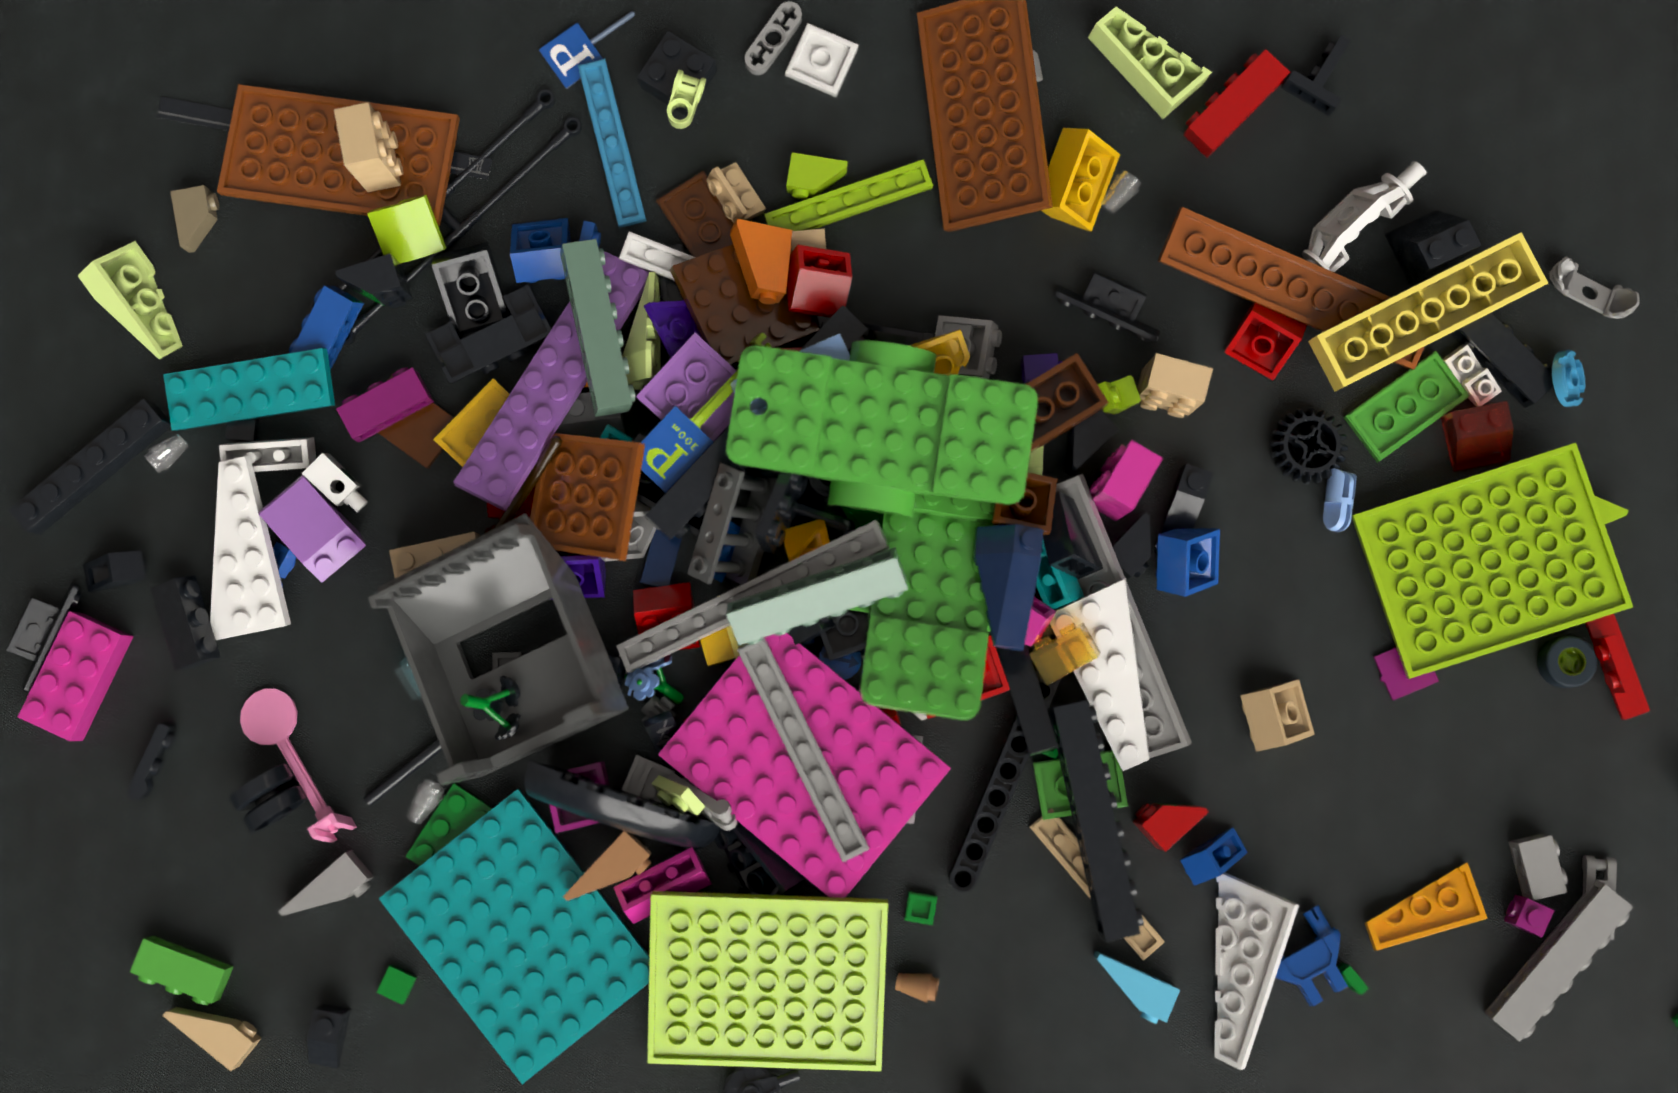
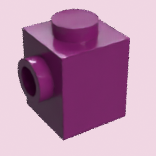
(1528, 915)

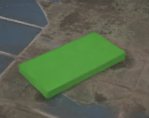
(1406, 406)

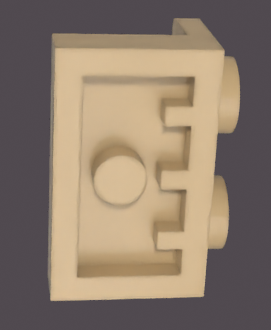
(735, 193)

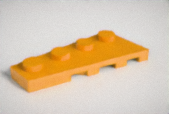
(1431, 910)

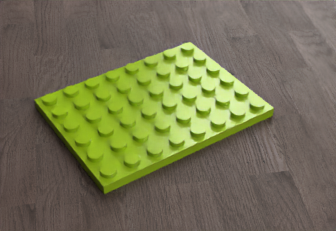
(1492, 561)
(767, 981)

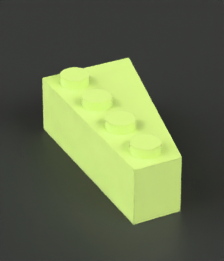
(1147, 62)

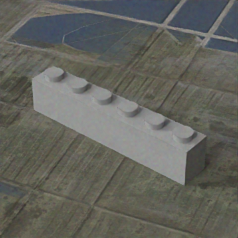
(1559, 960)

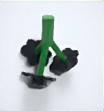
(488, 706)

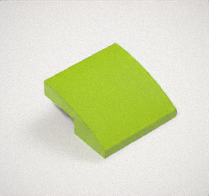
(407, 229)

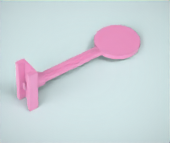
(269, 720)

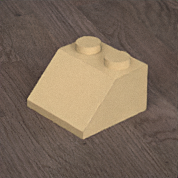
(1277, 715)

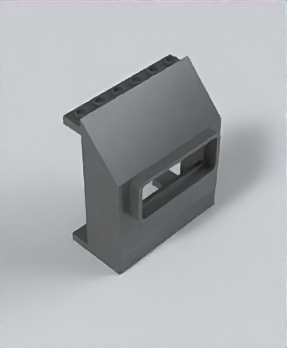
(471, 590)

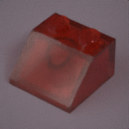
(1478, 435)

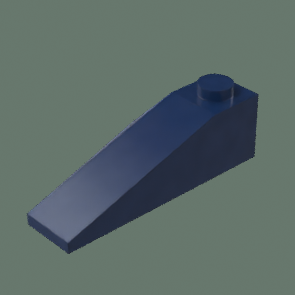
(1008, 572)

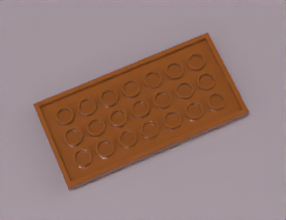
(984, 111)
(290, 153)

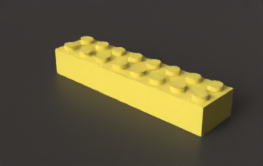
(1428, 311)

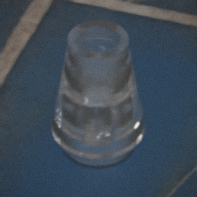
(1121, 191)
(166, 453)
(425, 800)

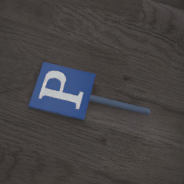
(574, 49)

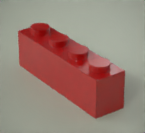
(1236, 103)

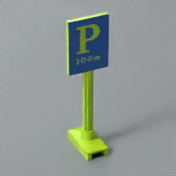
(679, 440)

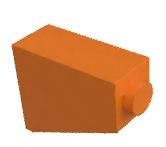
(763, 258)

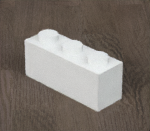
(273, 454)

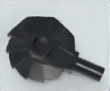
(758, 1080)

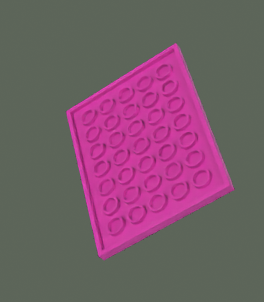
(739, 757)

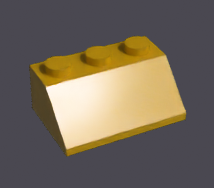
(1080, 177)

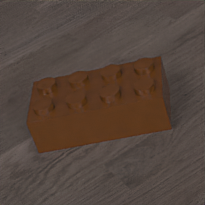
(1065, 399)

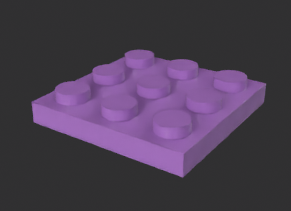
(689, 383)

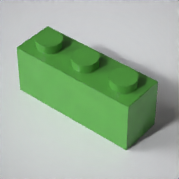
(181, 970)

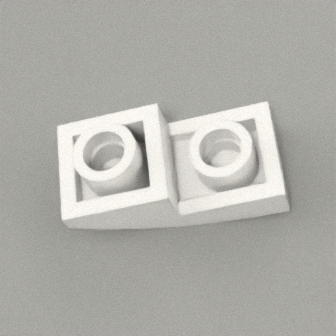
(1474, 379)

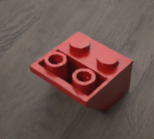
(818, 280)
(661, 604)

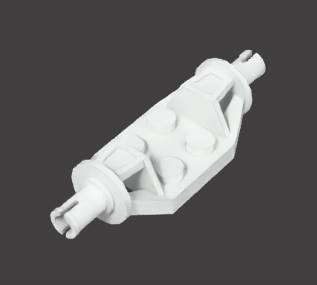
(1355, 212)

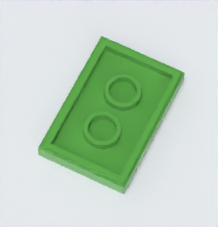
(1052, 789)

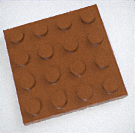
(589, 496)

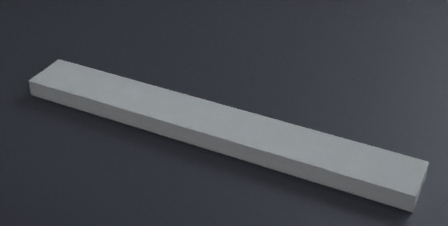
(803, 749)

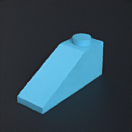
(1147, 993)

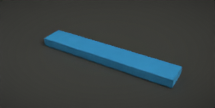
(612, 143)

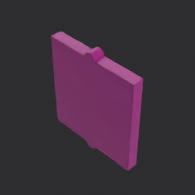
(1395, 677)

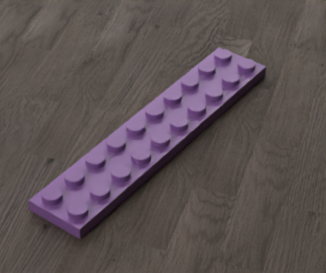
(541, 399)

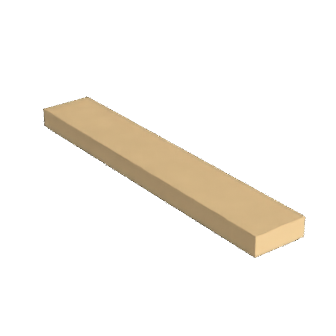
(1065, 849)

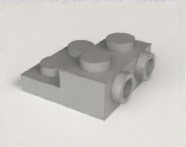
(981, 339)

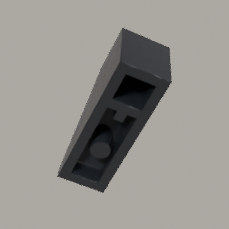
(1186, 498)

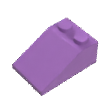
(312, 528)

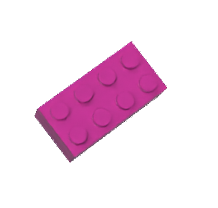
(1123, 479)
(75, 676)

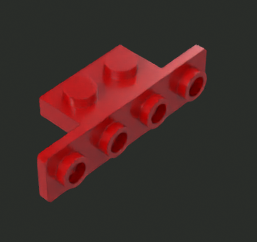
(1617, 667)

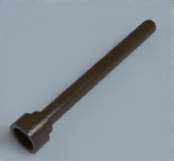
(528, 485)

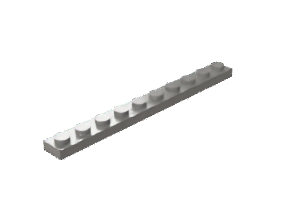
(712, 615)

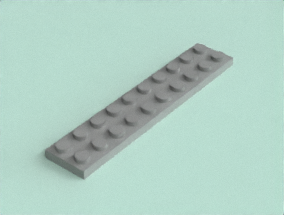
(1161, 715)

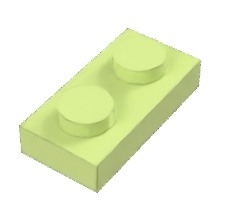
(678, 795)

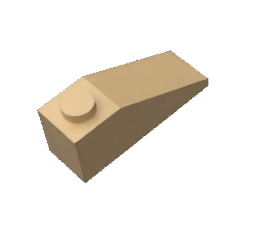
(220, 1036)

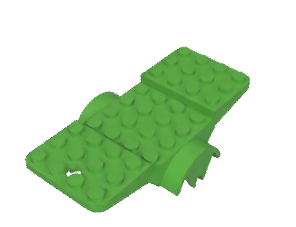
(882, 426)
(932, 639)

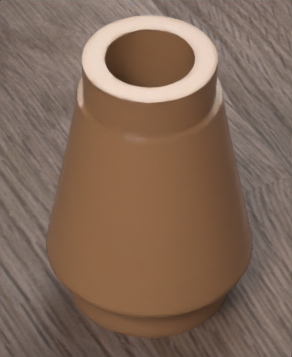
(918, 985)

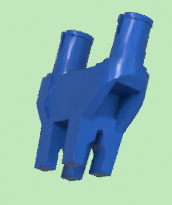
(1314, 959)

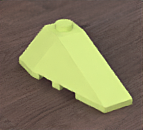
(128, 291)
(644, 343)

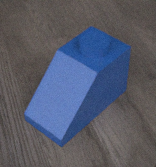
(1213, 857)

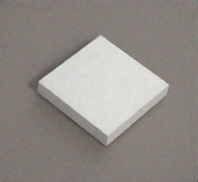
(821, 60)

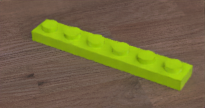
(853, 198)

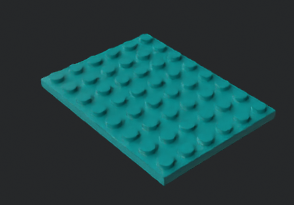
(510, 943)

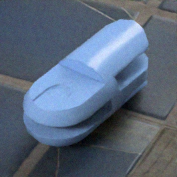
(1339, 500)

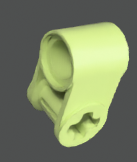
(686, 94)

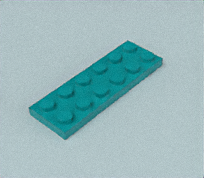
(249, 389)

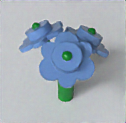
(644, 681)

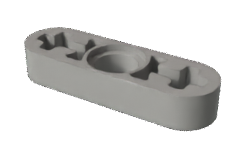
(778, 17)

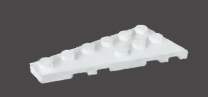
(245, 572)
(1113, 677)
(1248, 955)

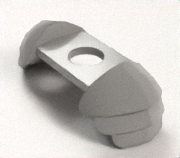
(1611, 303)

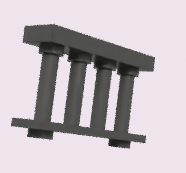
(713, 532)

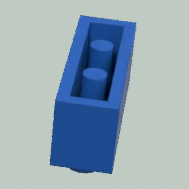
(328, 322)

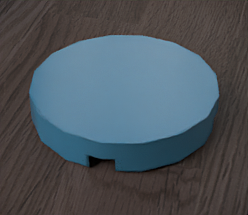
(1568, 378)

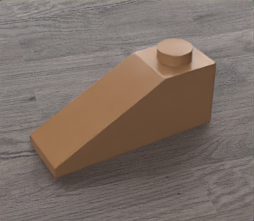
(615, 864)

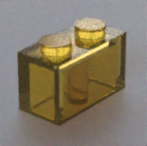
(1064, 653)

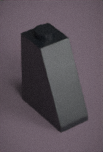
(1069, 542)

